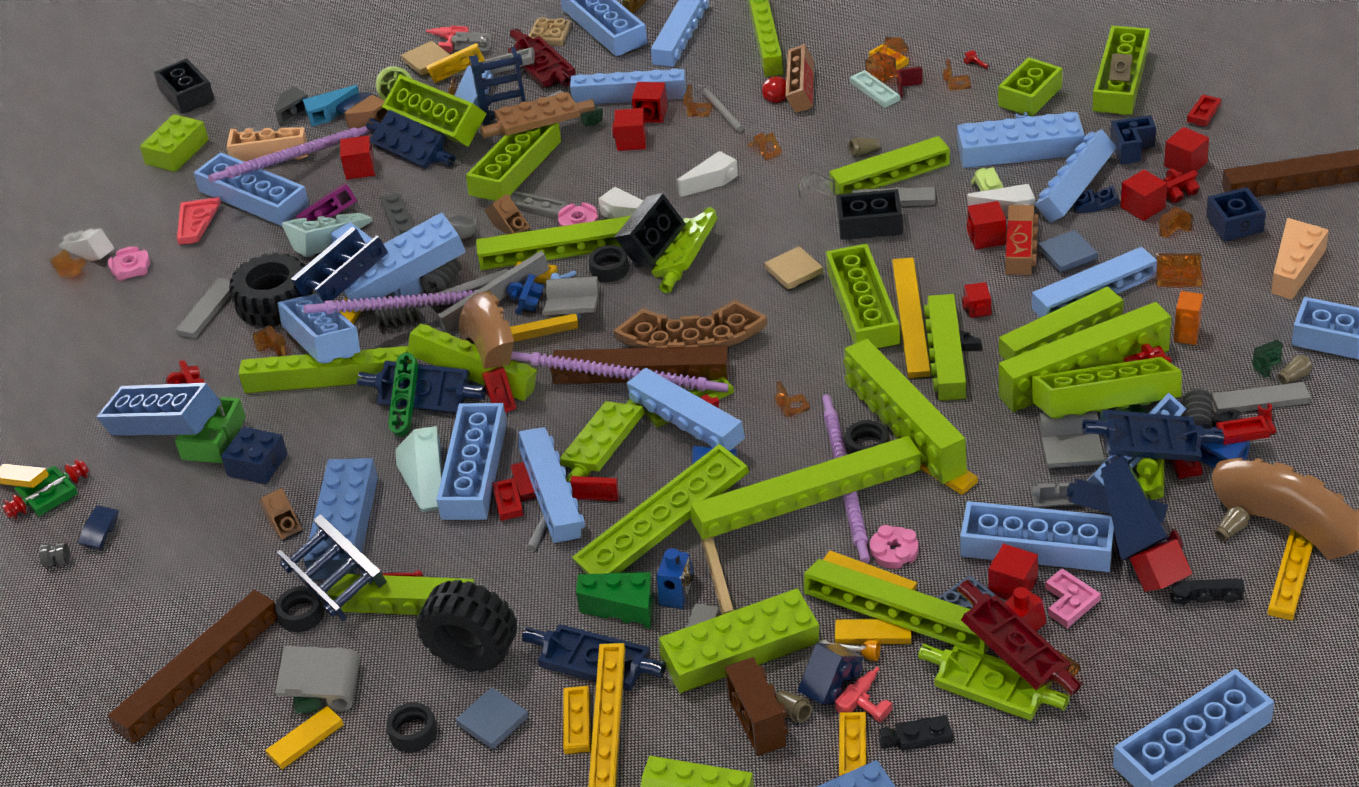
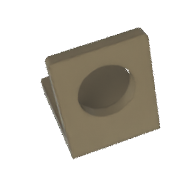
(1120, 67)

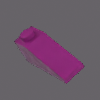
(329, 204)

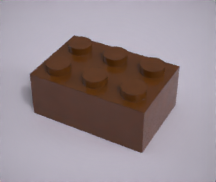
(756, 706)

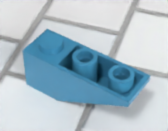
(323, 107)

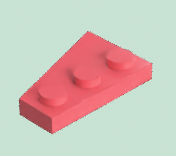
(195, 218)

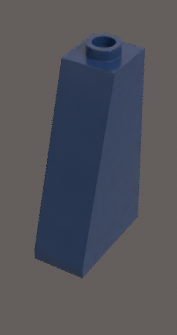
(1095, 497)
(1131, 510)

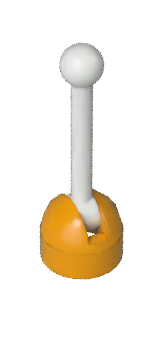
(870, 649)

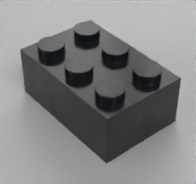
(184, 86)
(869, 214)
(650, 230)

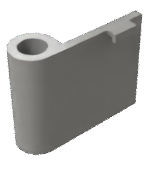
(571, 295)
(1065, 442)
(319, 674)

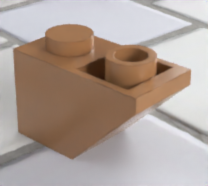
(368, 108)
(506, 216)
(280, 513)

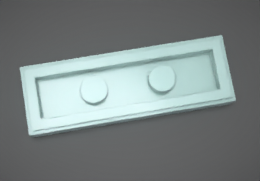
(874, 89)

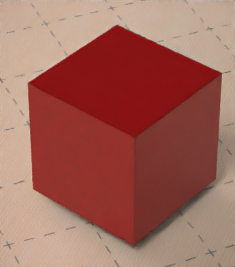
(653, 98)
(629, 129)
(1186, 151)
(357, 157)
(1143, 195)
(986, 225)
(1160, 565)
(1011, 570)

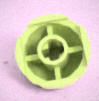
(387, 78)

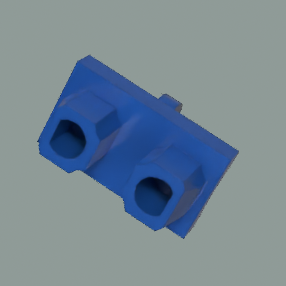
(520, 292)

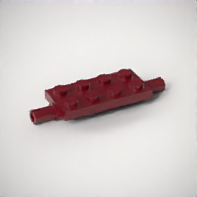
(548, 64)
(1016, 641)

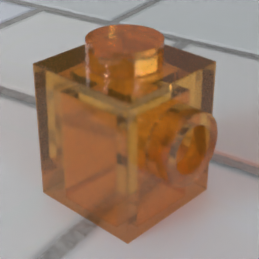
(881, 66)

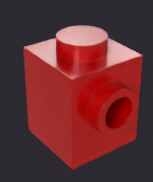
(977, 300)

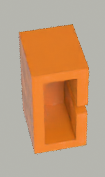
(1188, 317)

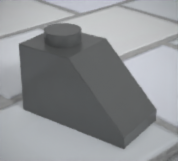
(290, 105)

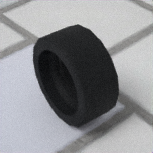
(605, 254)
(861, 429)
(301, 622)
(406, 713)

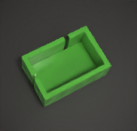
(216, 434)

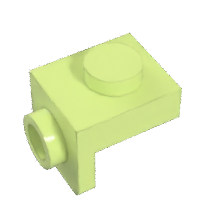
(986, 179)

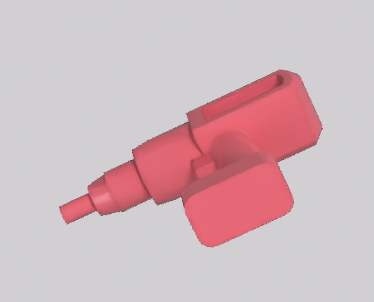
(447, 33)
(856, 695)

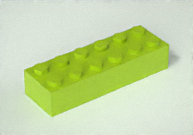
(1119, 95)
(435, 109)
(511, 162)
(862, 296)
(1106, 387)
(757, 631)

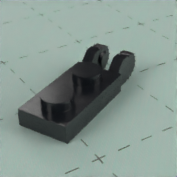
(1207, 590)

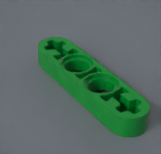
(403, 394)

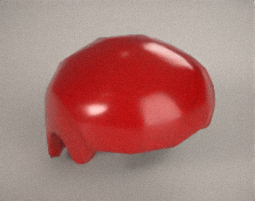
(774, 89)

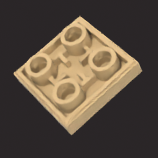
(551, 30)
(423, 56)
(793, 267)

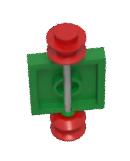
(48, 493)

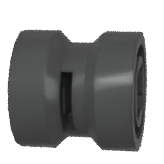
(54, 554)

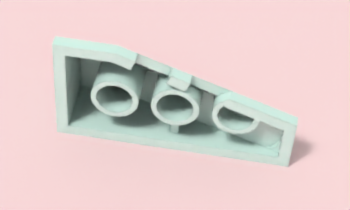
(314, 236)
(421, 466)

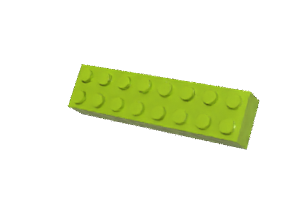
(1091, 347)
(905, 410)

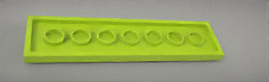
(661, 513)

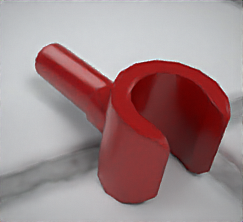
(971, 56)
(1267, 414)

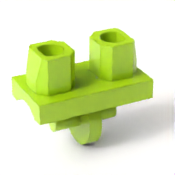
(1151, 477)

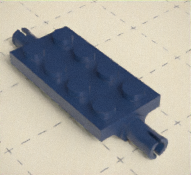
(409, 140)
(436, 387)
(1151, 435)
(577, 653)

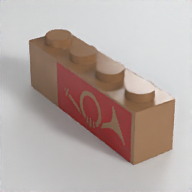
(800, 78)
(1021, 240)

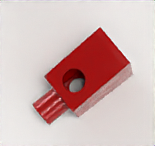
(1028, 607)

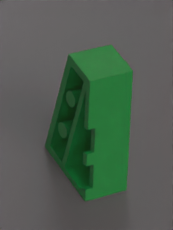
(617, 595)

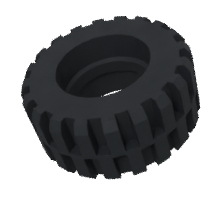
(261, 285)
(467, 626)

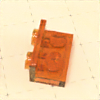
(1179, 270)

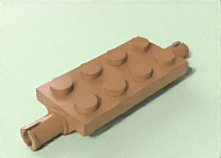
(536, 114)

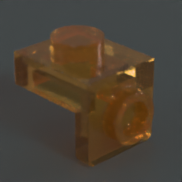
(1173, 220)
(66, 265)
(269, 338)

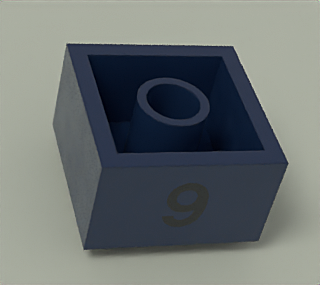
(1235, 214)
(254, 455)

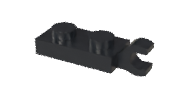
(917, 733)

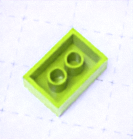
(1030, 86)
(174, 142)

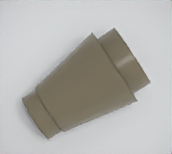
(861, 145)
(1297, 368)
(1232, 523)
(796, 707)

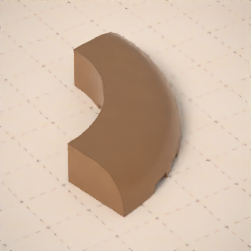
(485, 326)
(724, 327)
(1291, 500)

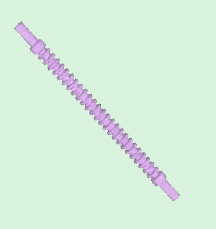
(287, 154)
(330, 307)
(537, 359)
(851, 501)

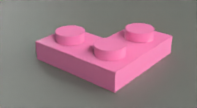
(1074, 596)

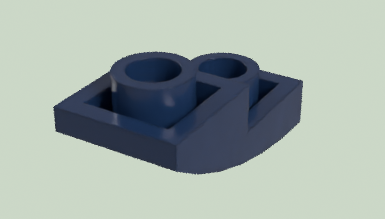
(352, 101)
(1095, 202)
(97, 527)

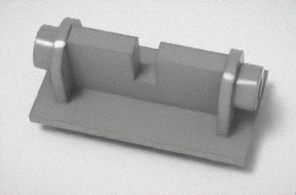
(466, 39)
(1048, 496)

